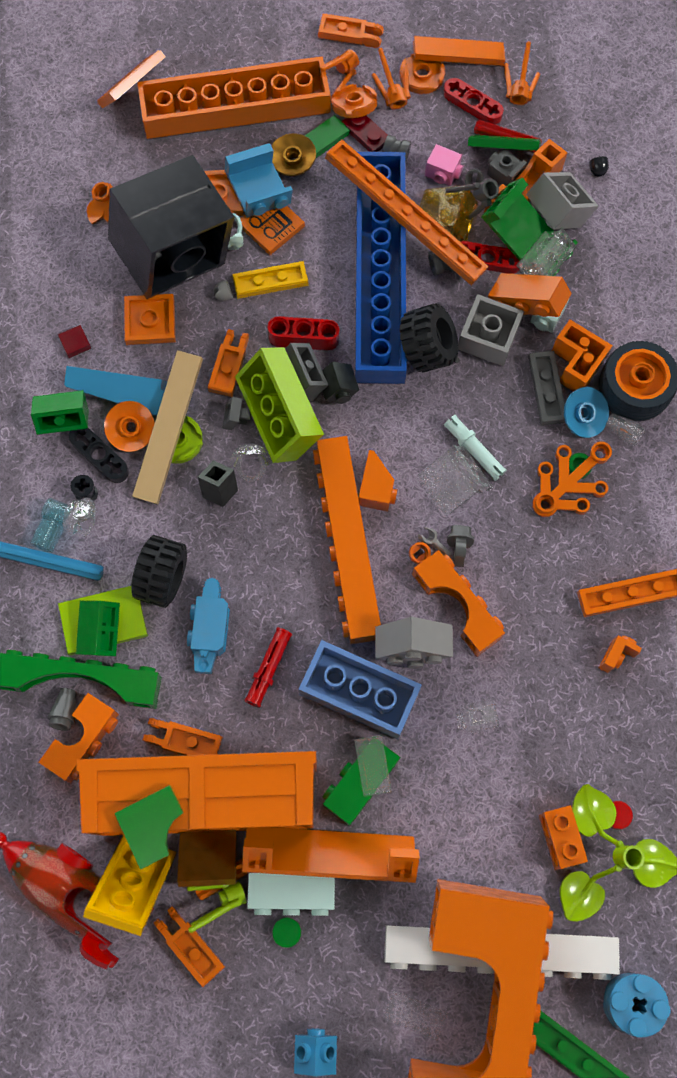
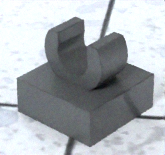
(235, 414)

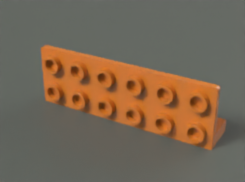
(330, 854)

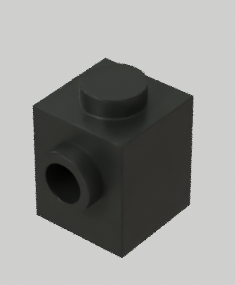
(340, 381)
(218, 483)

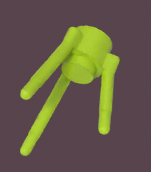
(230, 898)

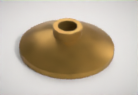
(293, 146)

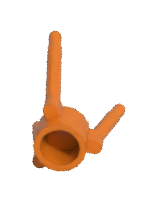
(344, 63)
(520, 92)
(396, 95)

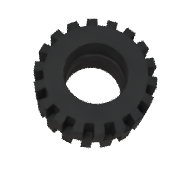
(429, 338)
(159, 571)

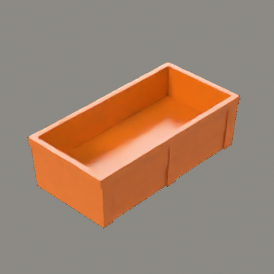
(212, 790)

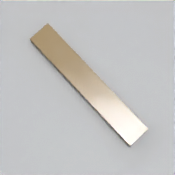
(167, 427)

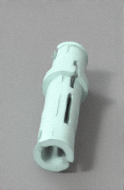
(474, 447)

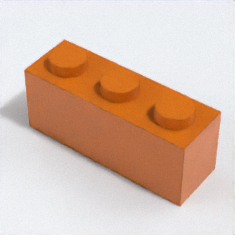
(532, 293)

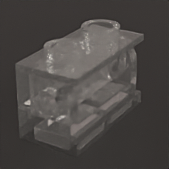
(547, 254)

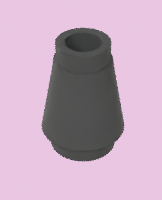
(62, 710)

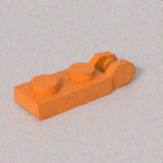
(350, 30)
(227, 365)
(184, 739)
(191, 949)

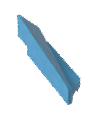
(117, 386)

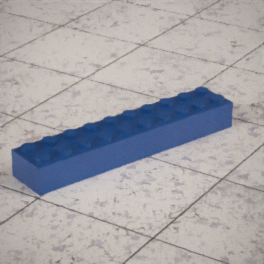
(380, 281)

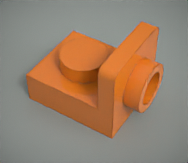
(614, 657)

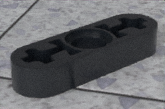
(117, 461)

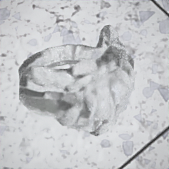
(253, 448)
(77, 512)

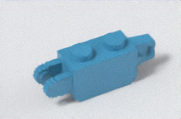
(209, 627)

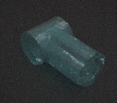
(51, 525)

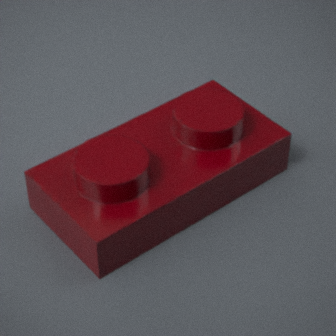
(366, 133)

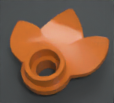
(99, 206)

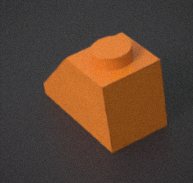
(376, 485)

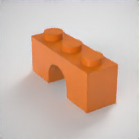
(96, 720)

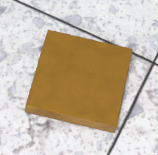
(207, 858)

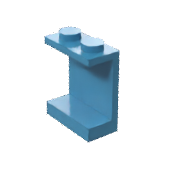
(257, 181)

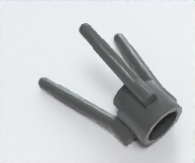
(482, 192)

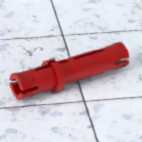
(267, 669)

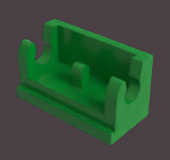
(97, 628)

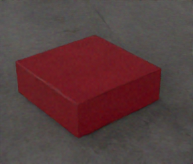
(74, 341)

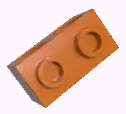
(563, 837)

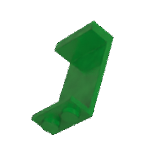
(516, 220)

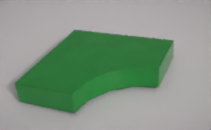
(148, 825)

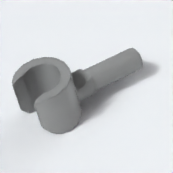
(432, 539)

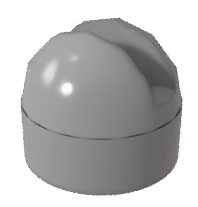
(223, 291)

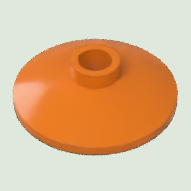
(117, 424)

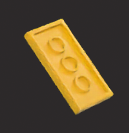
(127, 893)

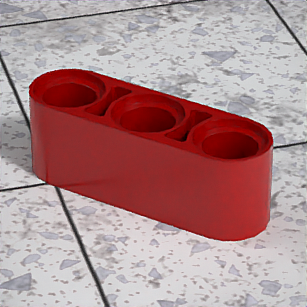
(293, 326)

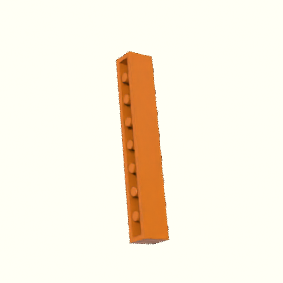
(348, 539)

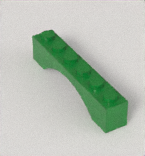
(136, 687)

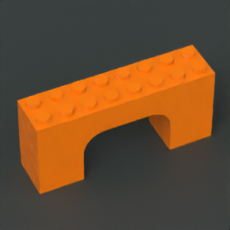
(510, 936)

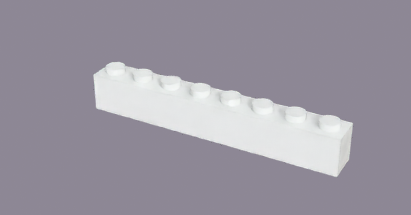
(566, 953)

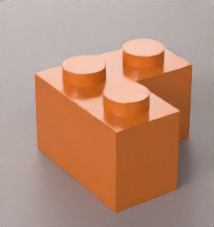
(583, 351)

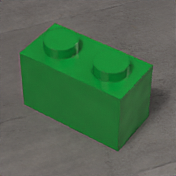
(60, 412)

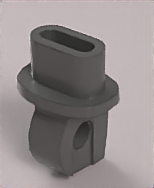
(460, 539)

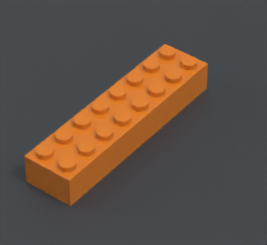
(234, 97)

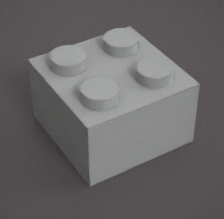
(561, 200)
(490, 330)
(413, 642)

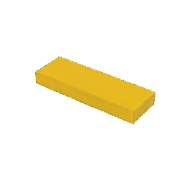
(270, 279)

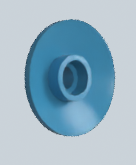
(594, 409)

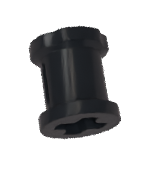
(79, 483)

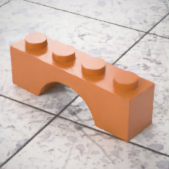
(545, 160)
(438, 576)

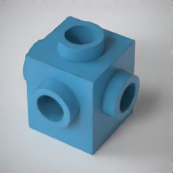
(315, 1053)

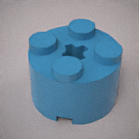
(652, 1010)

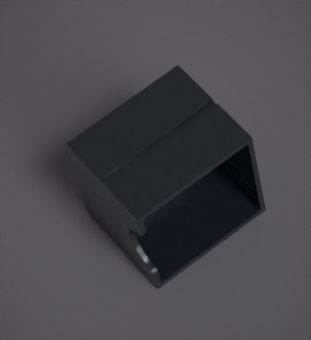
(169, 226)

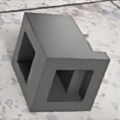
(505, 167)

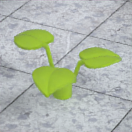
(649, 859)

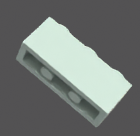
(290, 894)

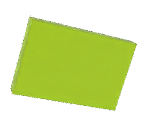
(131, 617)

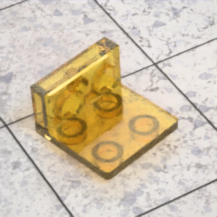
(450, 210)

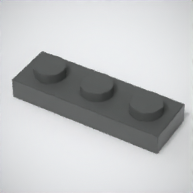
(547, 387)

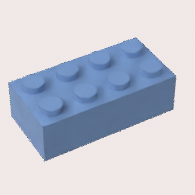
(359, 689)

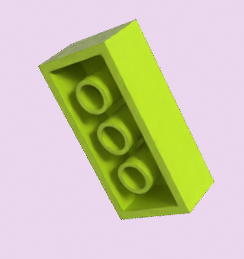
(278, 405)

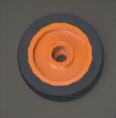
(639, 380)

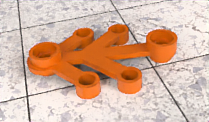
(569, 483)

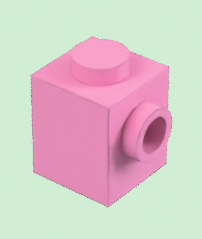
(443, 165)

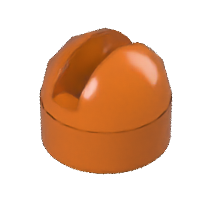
(417, 546)

